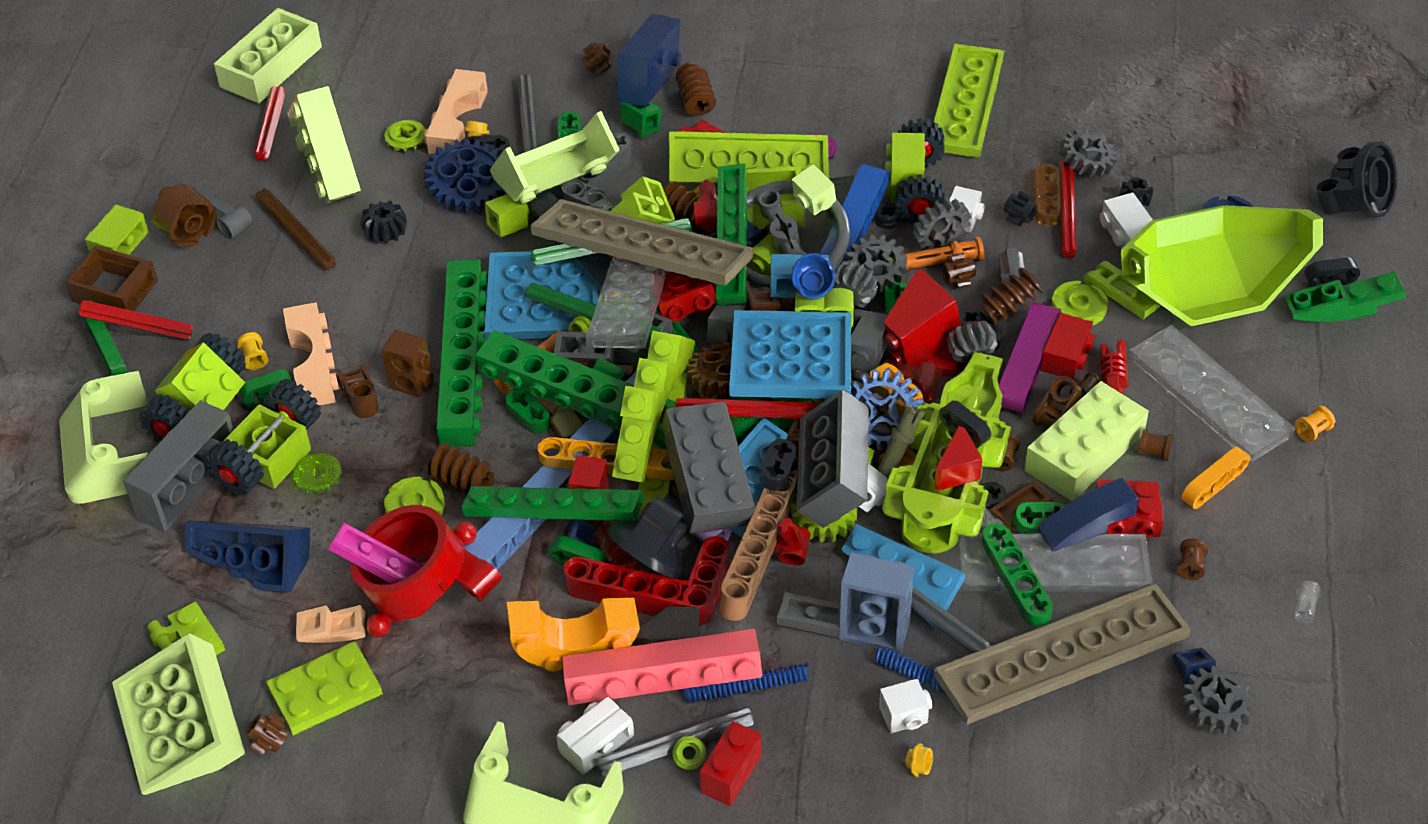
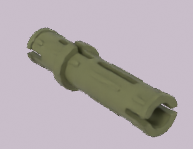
(901, 438)

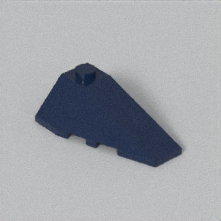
(256, 552)

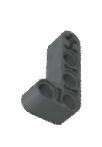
(591, 187)

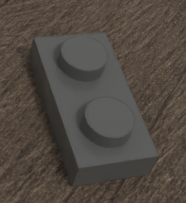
(810, 614)

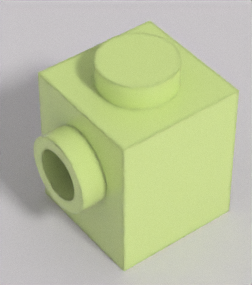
(813, 190)

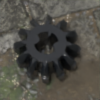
(383, 222)

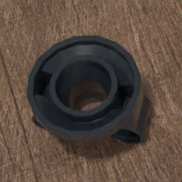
(1361, 181)
(654, 535)

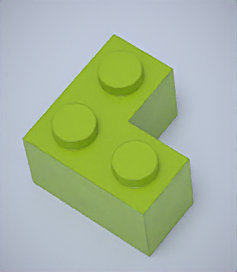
(645, 202)

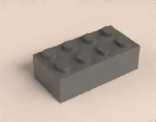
(833, 459)
(707, 467)
(176, 468)

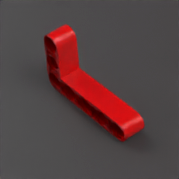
(652, 592)

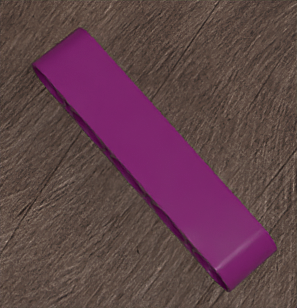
(1026, 357)

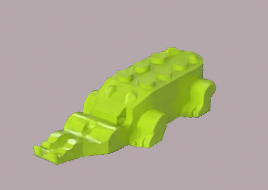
(934, 517)

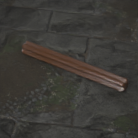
(296, 229)

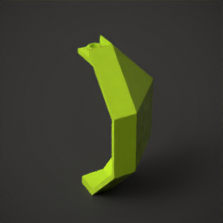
(1221, 259)

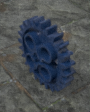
(462, 176)

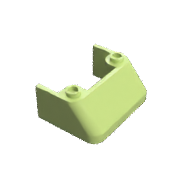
(556, 162)
(91, 469)
(500, 802)

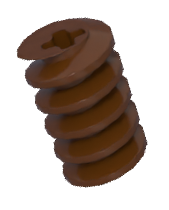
(695, 89)
(682, 203)
(1009, 295)
(458, 469)

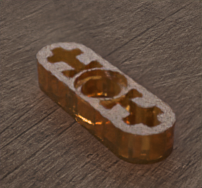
(1051, 186)

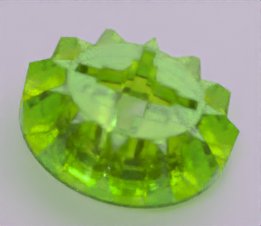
(307, 468)

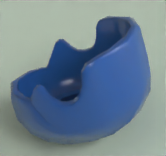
(813, 276)

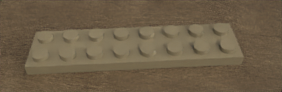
(643, 242)
(1061, 653)

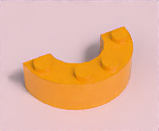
(547, 639)

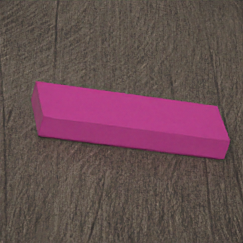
(372, 555)

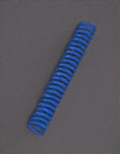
(916, 667)
(766, 674)

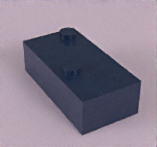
(648, 60)

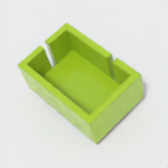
(790, 207)

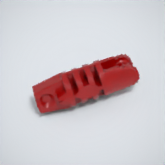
(1114, 366)

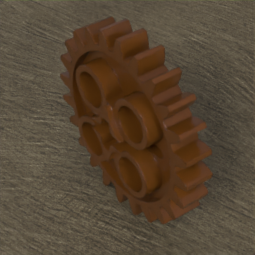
(711, 370)

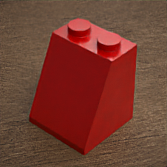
(920, 321)

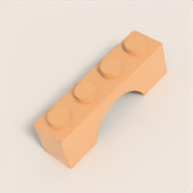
(463, 93)
(305, 332)

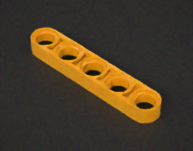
(569, 447)

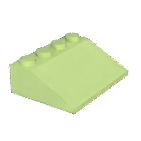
(177, 715)

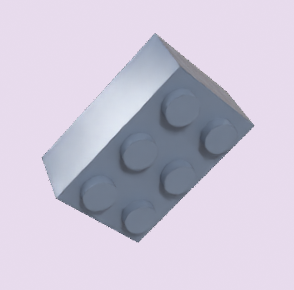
(876, 602)

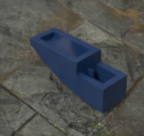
(1089, 515)

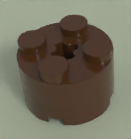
(183, 214)

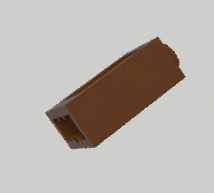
(138, 271)

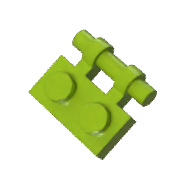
(185, 621)

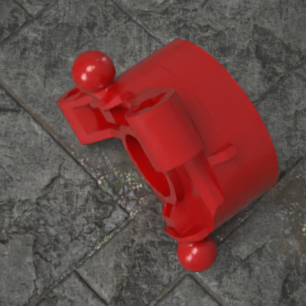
(427, 538)

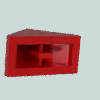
(959, 463)

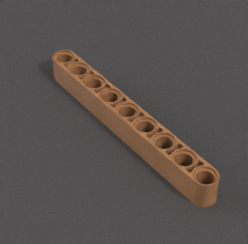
(758, 542)

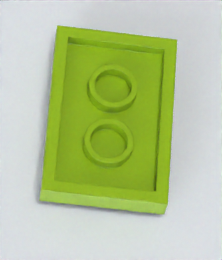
(324, 688)

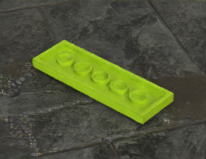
(968, 98)
(699, 154)

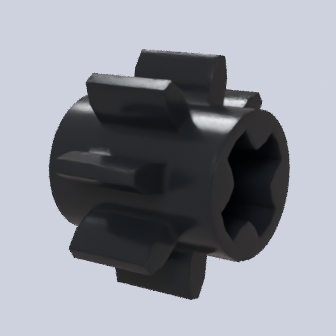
(1140, 188)
(1020, 208)

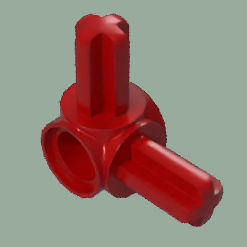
(706, 207)
(792, 543)

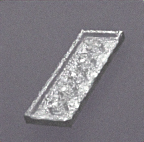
(626, 305)
(1211, 392)
(1092, 565)

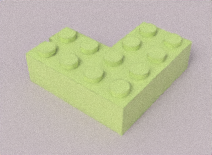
(324, 143)

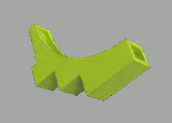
(645, 402)

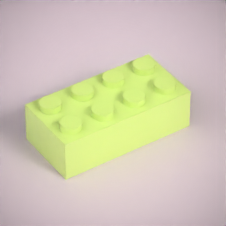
(268, 55)
(1086, 441)

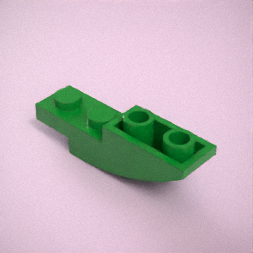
(1337, 302)

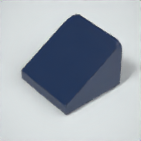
(581, 531)
(1191, 661)

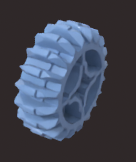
(874, 400)

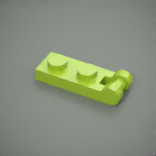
(1120, 290)

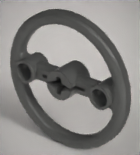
(769, 201)

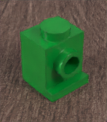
(641, 118)

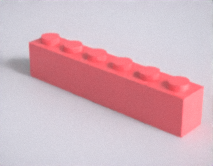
(662, 666)

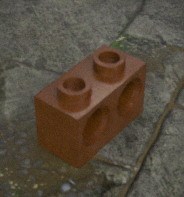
(407, 363)

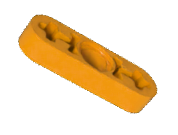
(1215, 477)

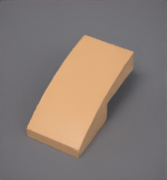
(324, 626)

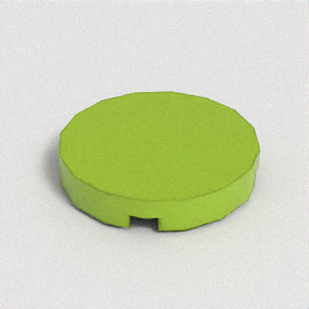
(1081, 301)
(415, 492)

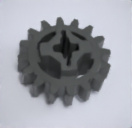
(1088, 153)
(942, 224)
(876, 257)
(1219, 700)

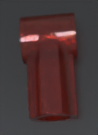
(924, 376)
(613, 552)

